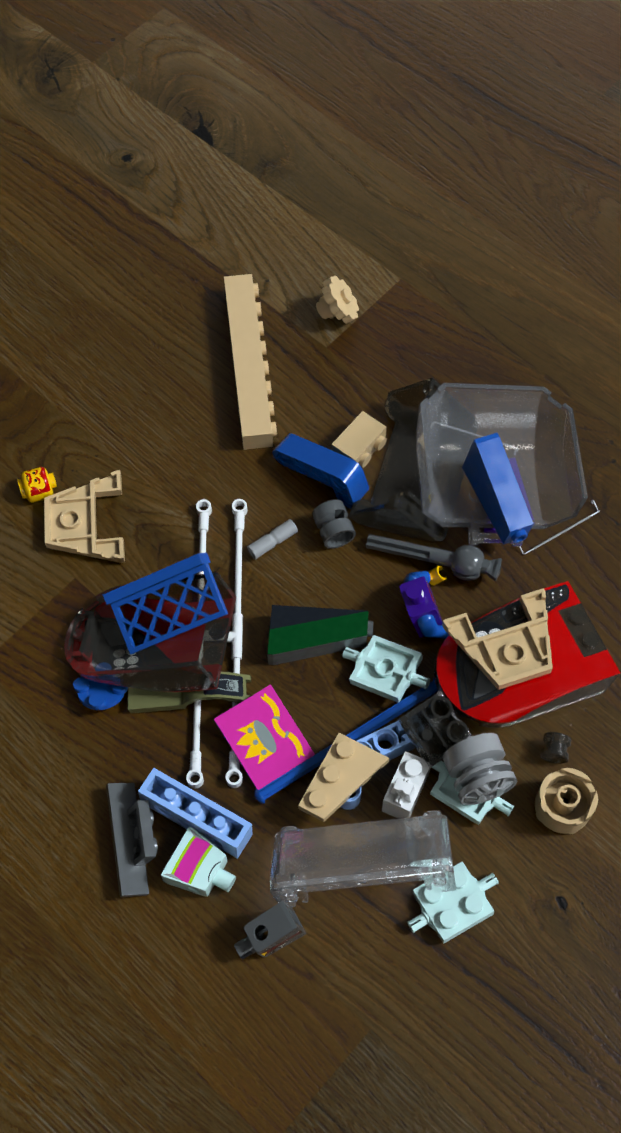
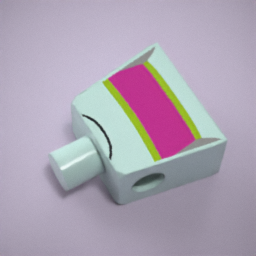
(197, 866)

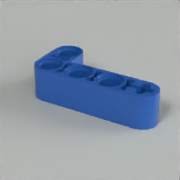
(324, 466)

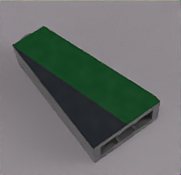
(313, 632)

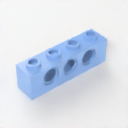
(196, 811)

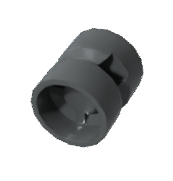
(333, 523)

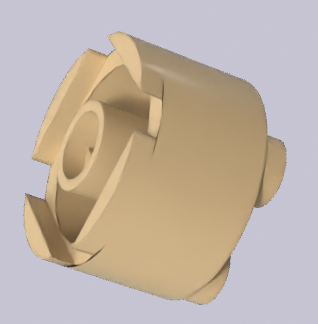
(581, 801)

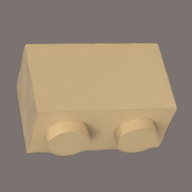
(361, 439)

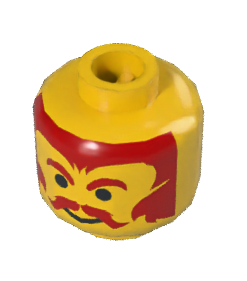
(36, 484)

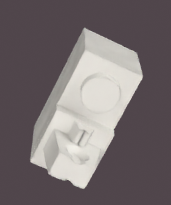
(406, 786)

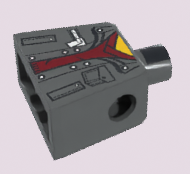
(282, 929)

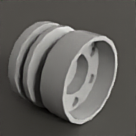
(479, 769)

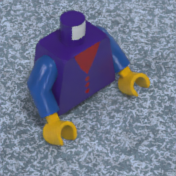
(421, 602)

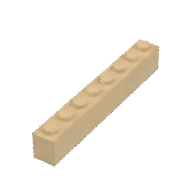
(248, 362)

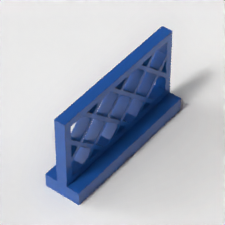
(164, 579)

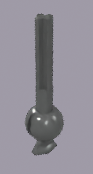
(466, 562)

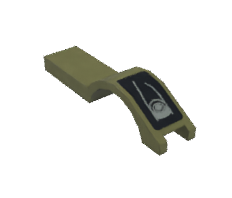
(230, 687)

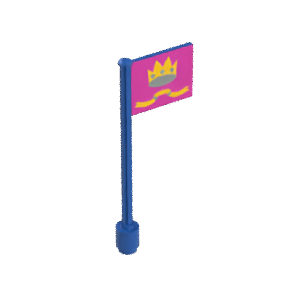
(273, 745)

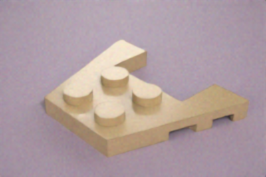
(72, 520)
(511, 653)

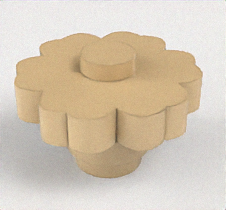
(337, 301)

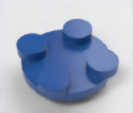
(98, 695)

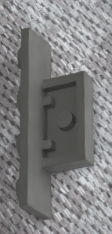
(132, 838)

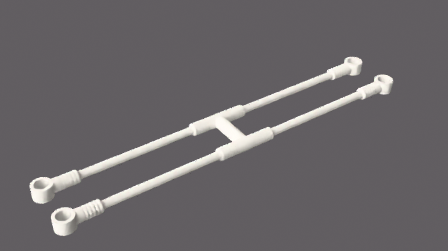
(234, 636)

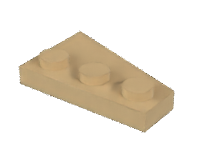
(339, 776)

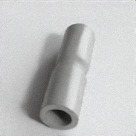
(269, 540)

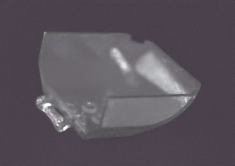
(537, 440)

